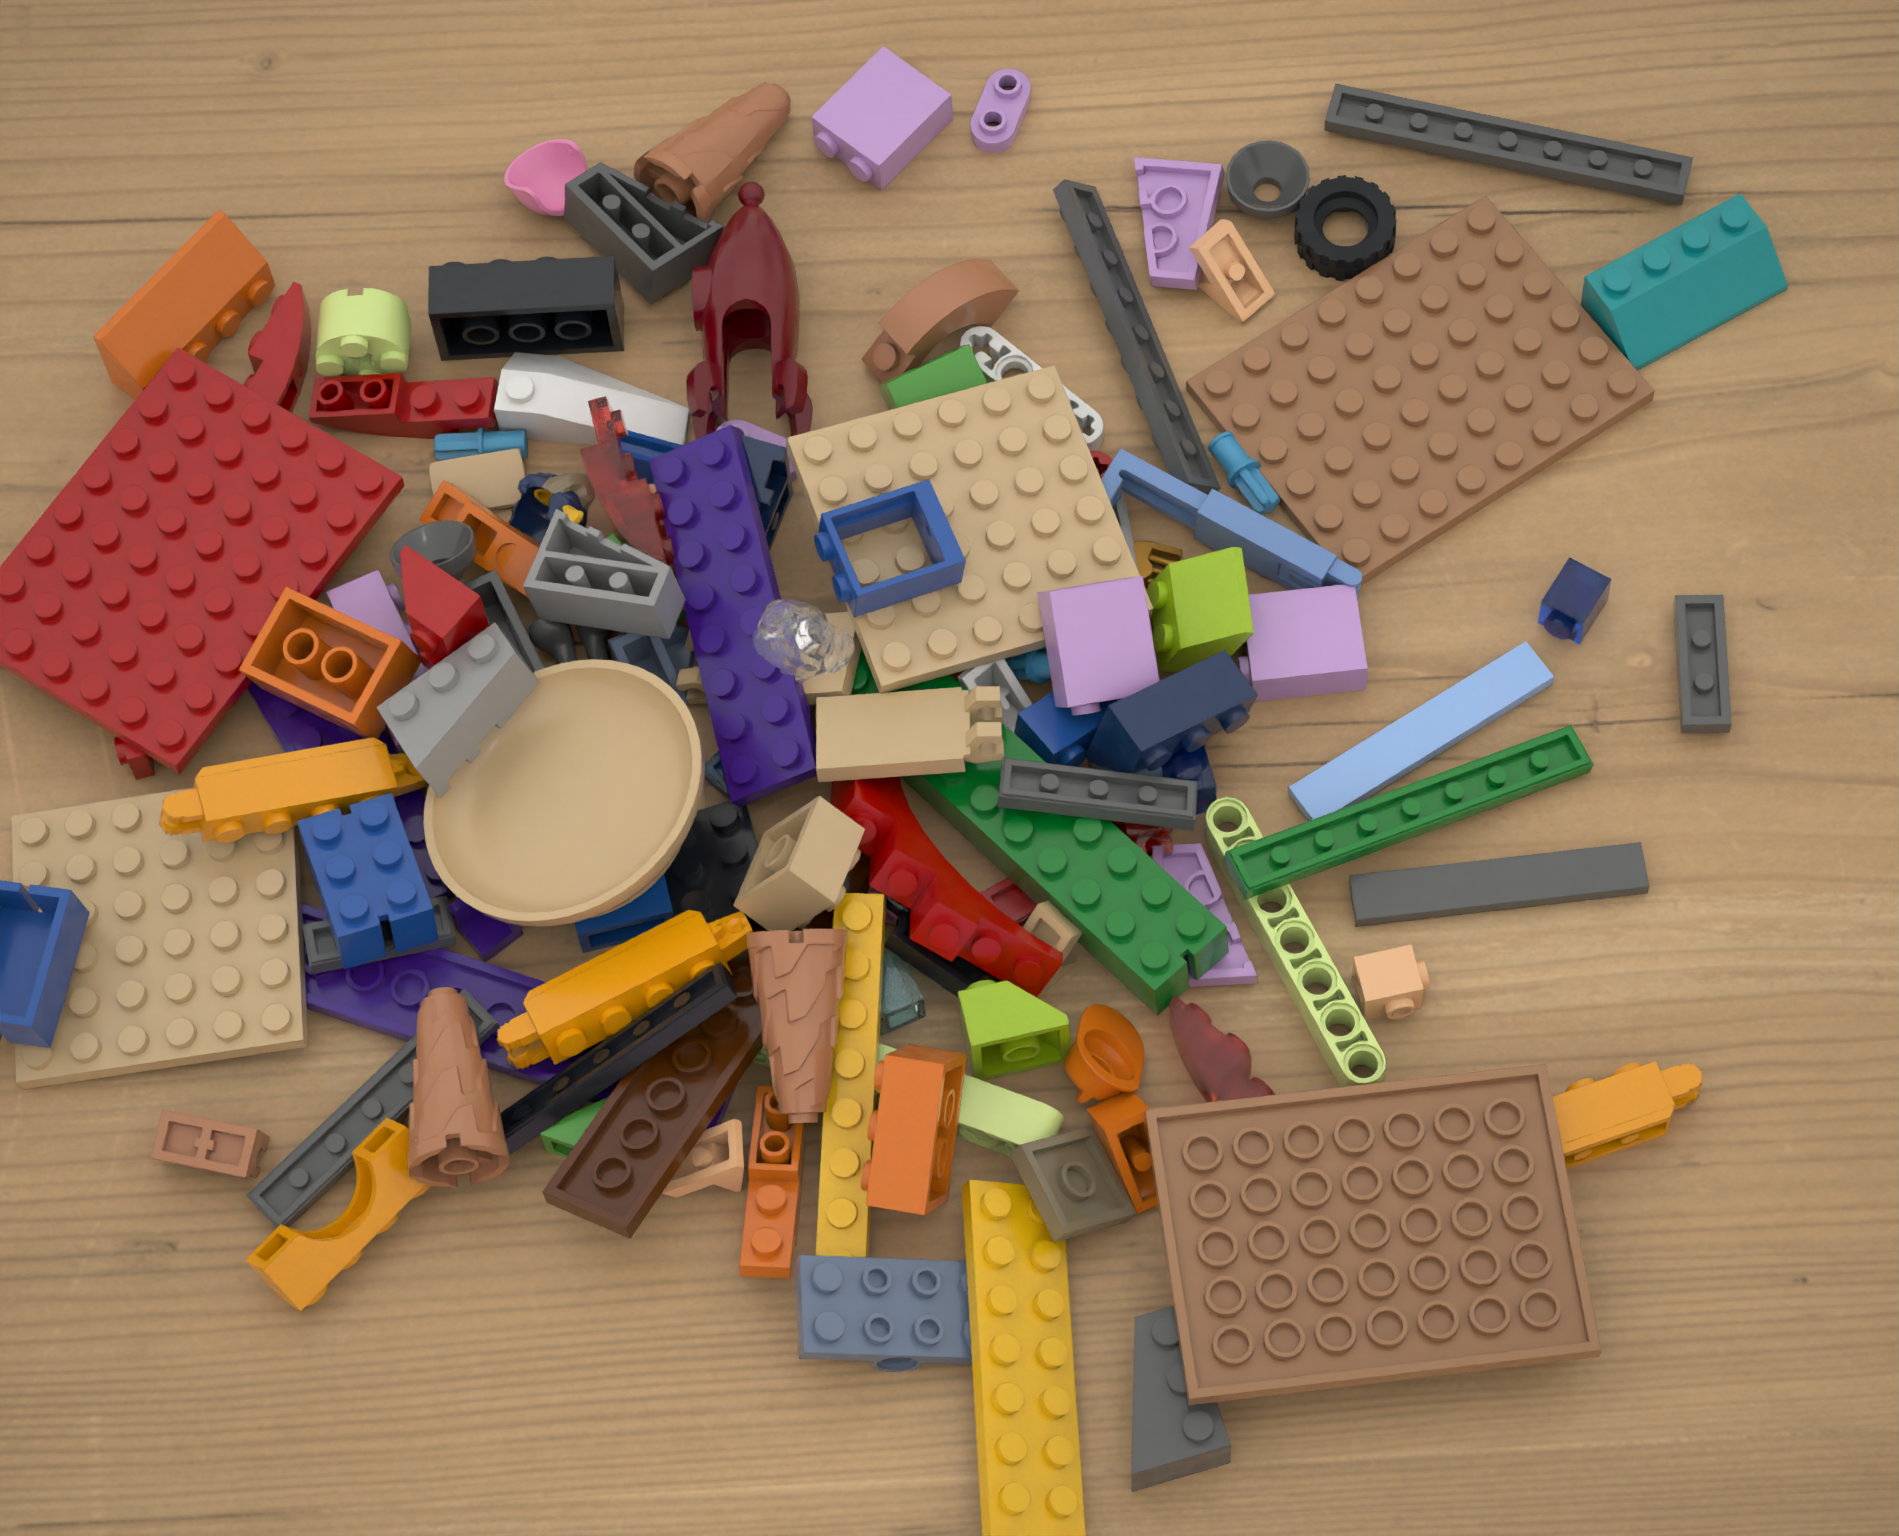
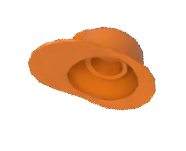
(1105, 1055)

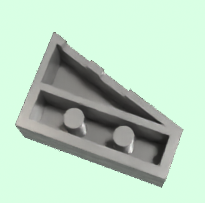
(600, 584)
(457, 704)

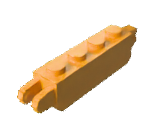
(285, 788)
(618, 987)
(1622, 1109)

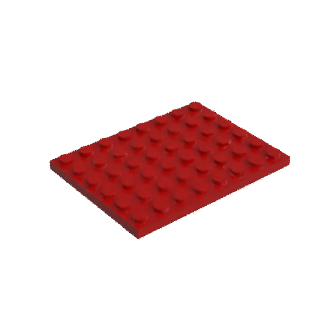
(174, 553)

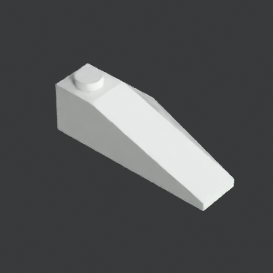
(552, 396)

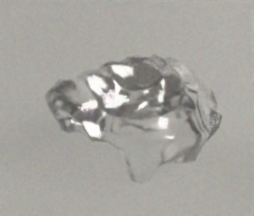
(801, 640)

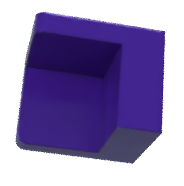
(482, 932)

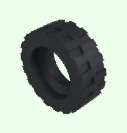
(1348, 195)

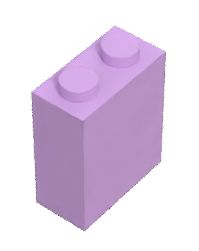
(881, 118)
(1098, 642)
(1305, 643)

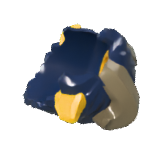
(544, 494)

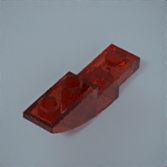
(628, 504)
(1214, 1060)

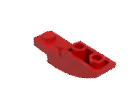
(282, 350)
(402, 408)

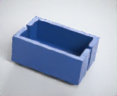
(365, 877)
(36, 959)

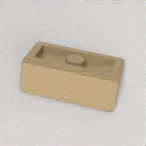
(485, 477)

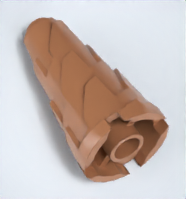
(714, 151)
(798, 994)
(453, 1109)

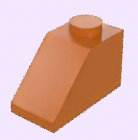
(1124, 1137)

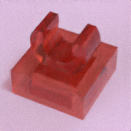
(1144, 833)

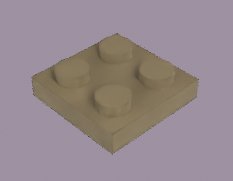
(1073, 1183)

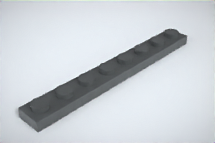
(1508, 144)
(1135, 336)

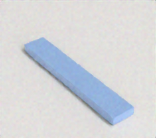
(1422, 733)

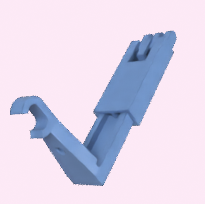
(1227, 523)

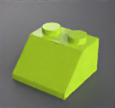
(1200, 608)
(1010, 1030)

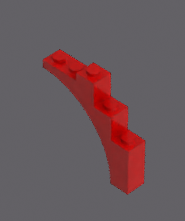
(944, 907)

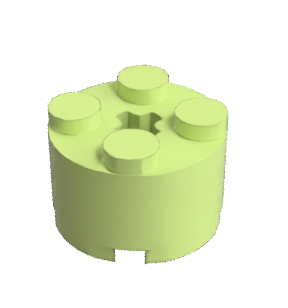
(363, 334)

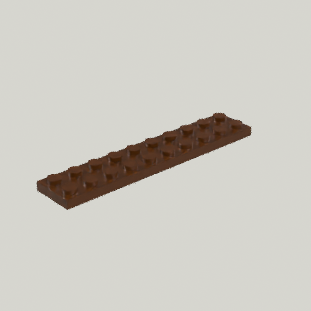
(667, 1105)

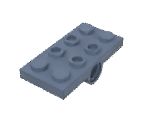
(883, 1311)

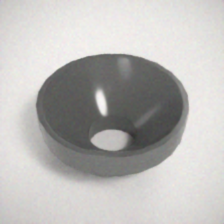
(1267, 164)
(444, 543)

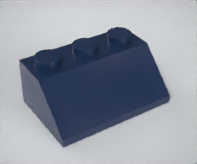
(1173, 716)

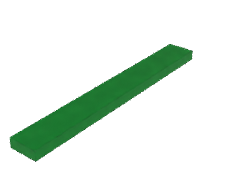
(1407, 812)

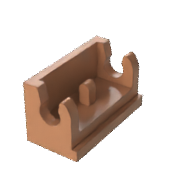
(208, 1144)

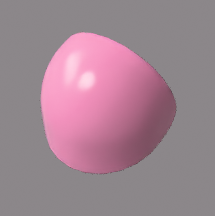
(541, 174)

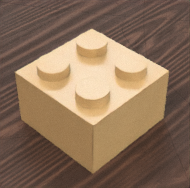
(800, 867)

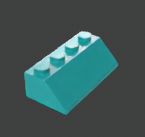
(1685, 282)

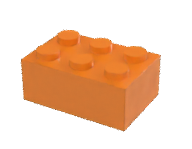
(329, 663)
(914, 1129)

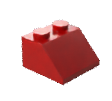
(438, 608)

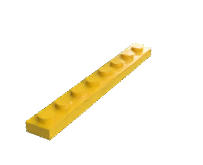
(845, 1146)

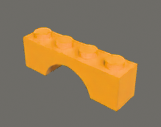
(304, 1262)

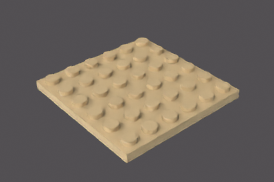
(1015, 496)
(183, 942)

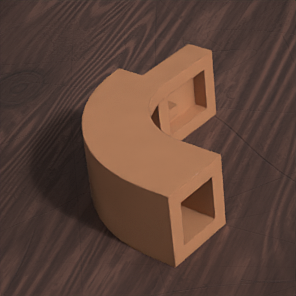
(935, 308)

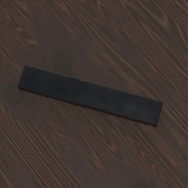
(617, 1056)

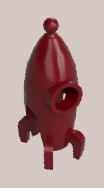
(747, 302)

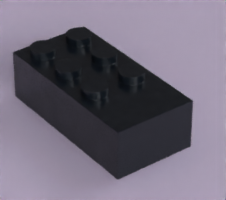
(526, 307)

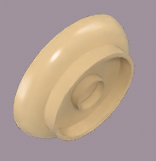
(571, 798)

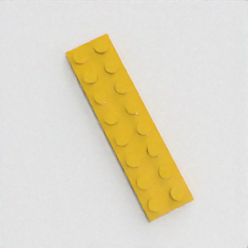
(1021, 1366)

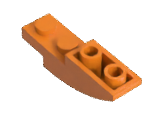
(497, 542)
(773, 1191)

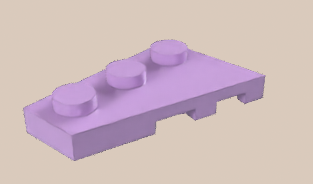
(1177, 209)
(1193, 872)

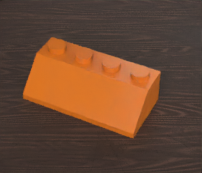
(185, 305)

